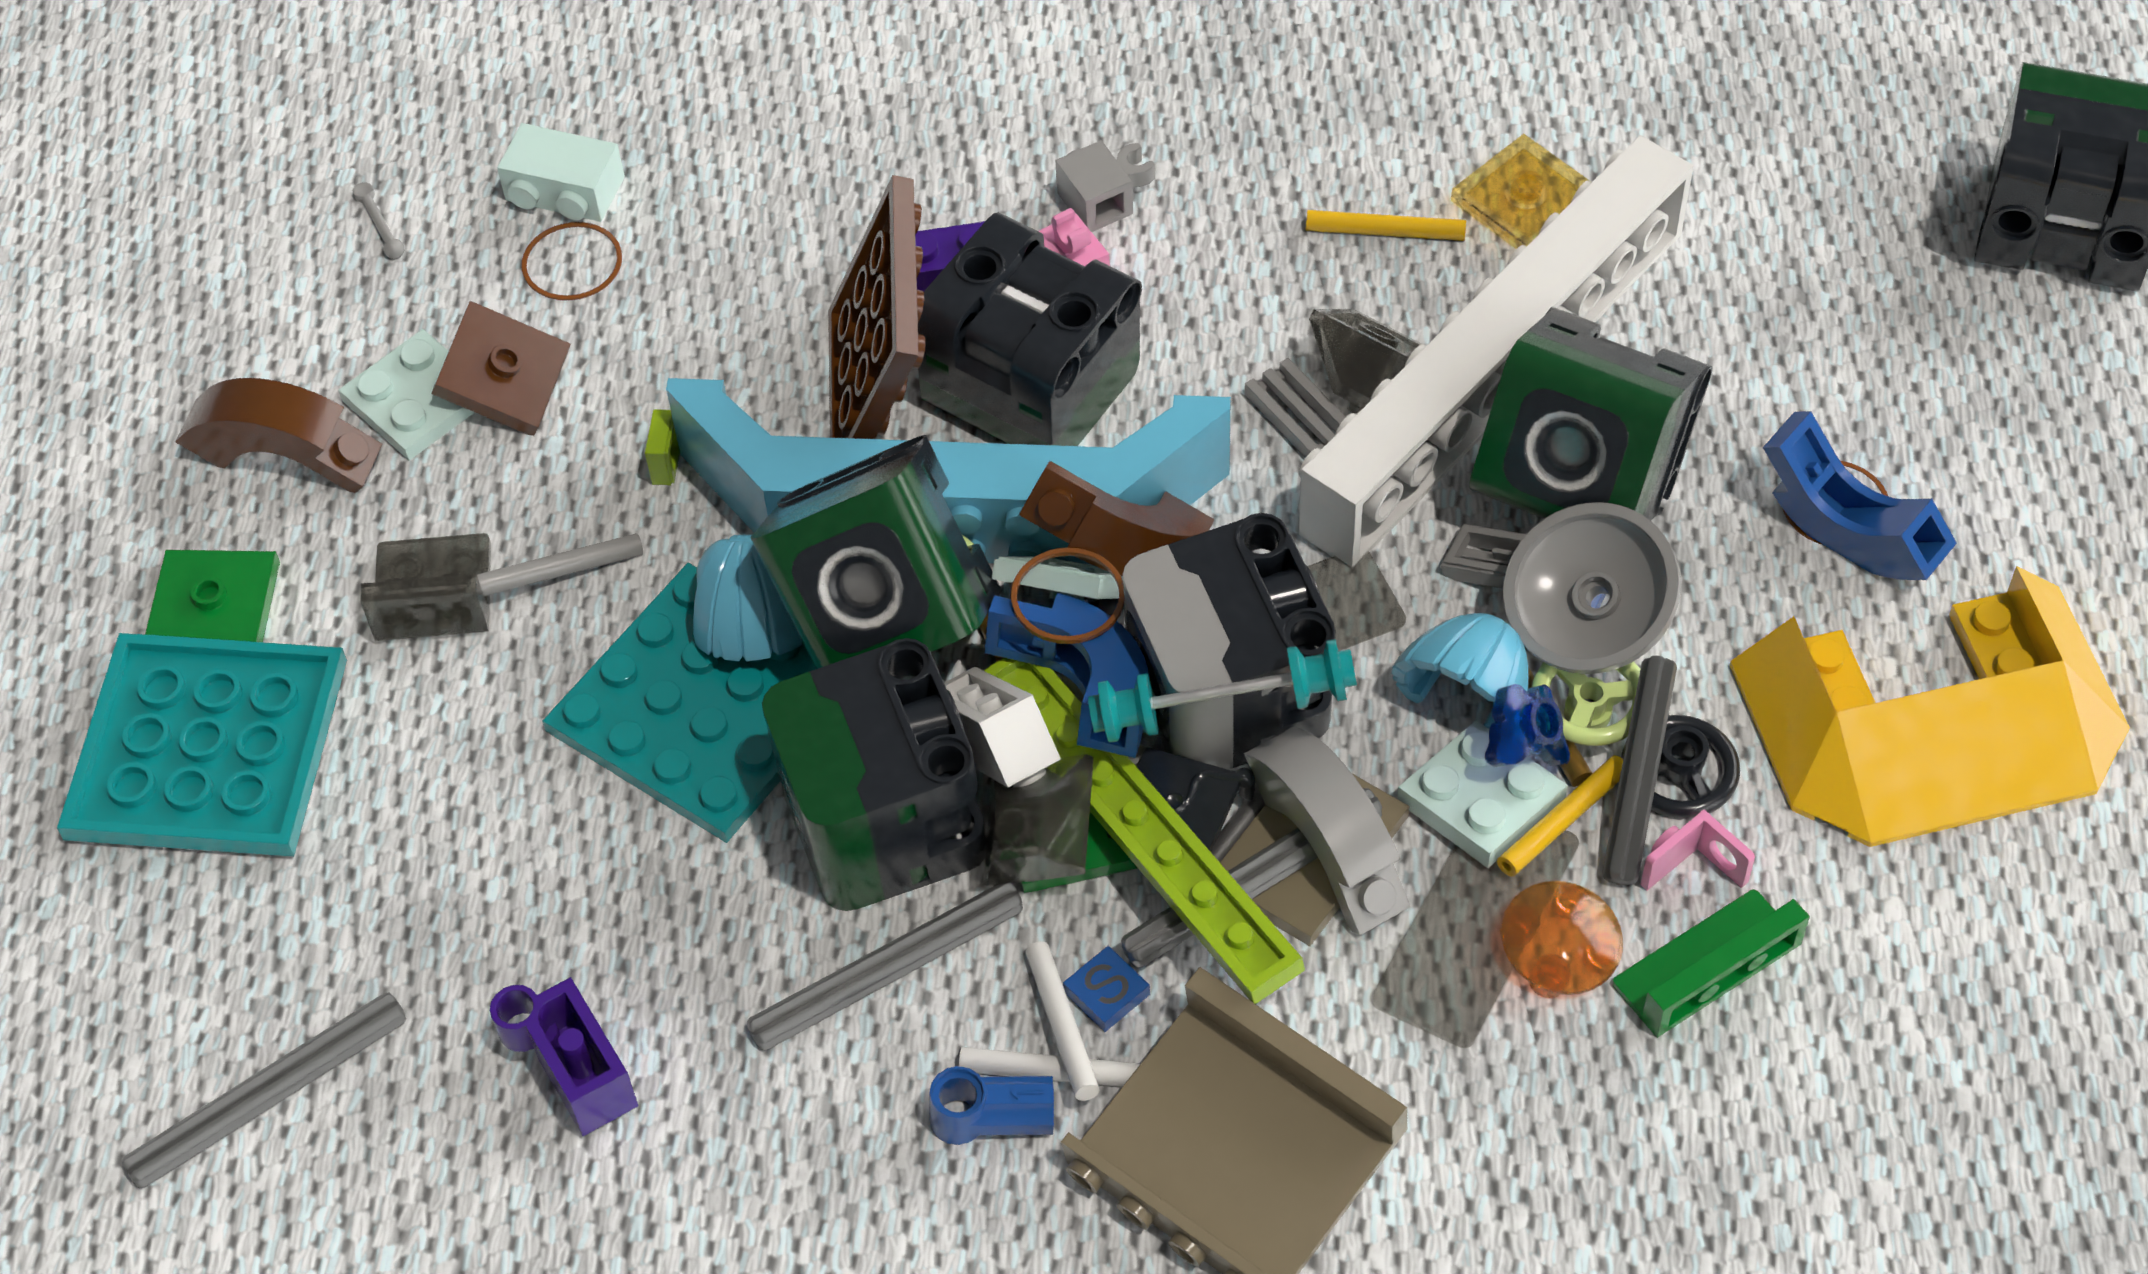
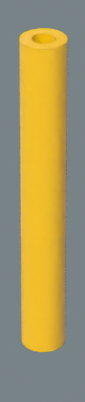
(1386, 225)
(1561, 817)

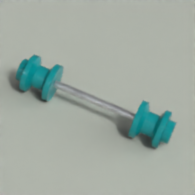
(1136, 706)

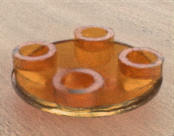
(1561, 938)

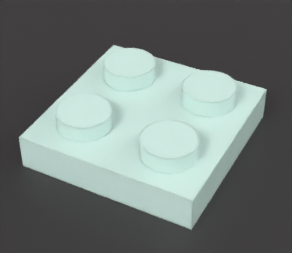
(398, 399)
(1480, 804)

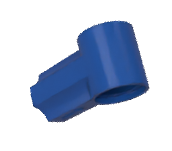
(998, 1105)

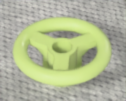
(1585, 720)

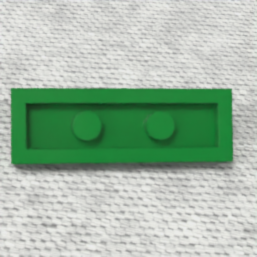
(1710, 960)

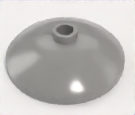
(1573, 560)

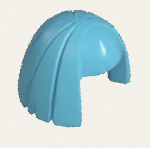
(738, 605)
(1467, 649)

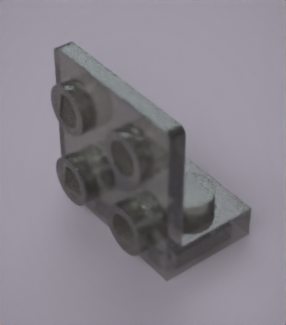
(428, 587)

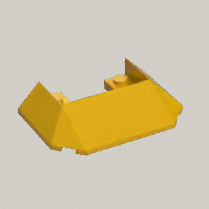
(2013, 741)

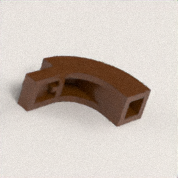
(279, 420)
(1105, 523)

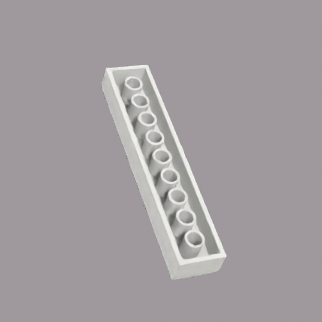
(1445, 392)

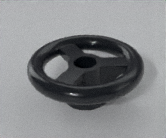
(1690, 740)

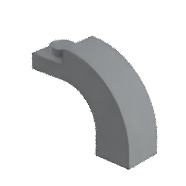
(1338, 819)

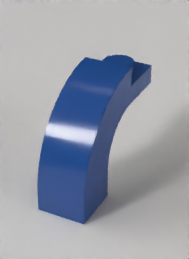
(1830, 505)
(1107, 657)

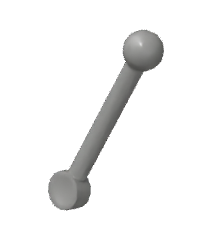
(364, 194)

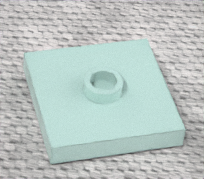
(1059, 577)

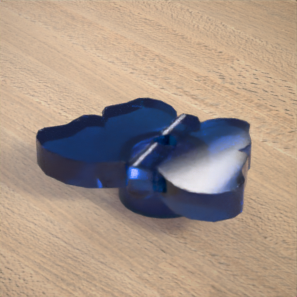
(1526, 726)

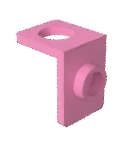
(1698, 834)

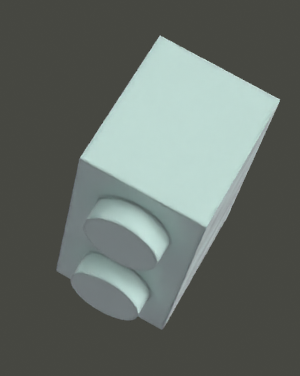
(561, 172)

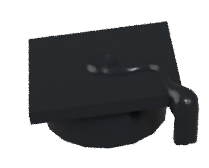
(1196, 790)

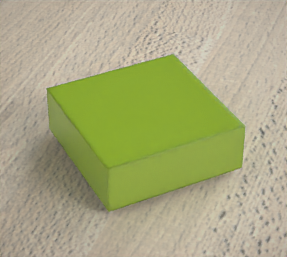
(662, 448)

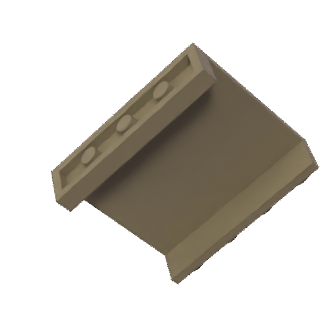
(1237, 1137)

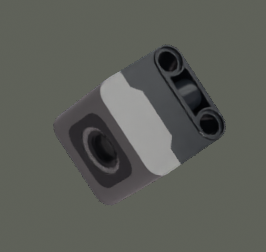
(1224, 616)

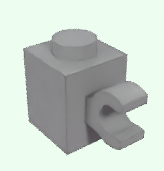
(1099, 184)

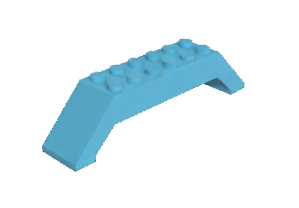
(988, 482)

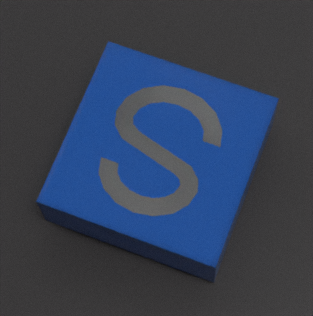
(1106, 988)

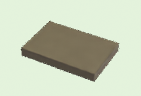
(1304, 899)

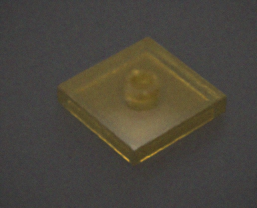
(1518, 190)

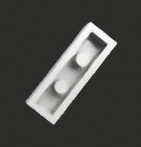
(1002, 728)

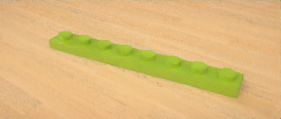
(1165, 847)

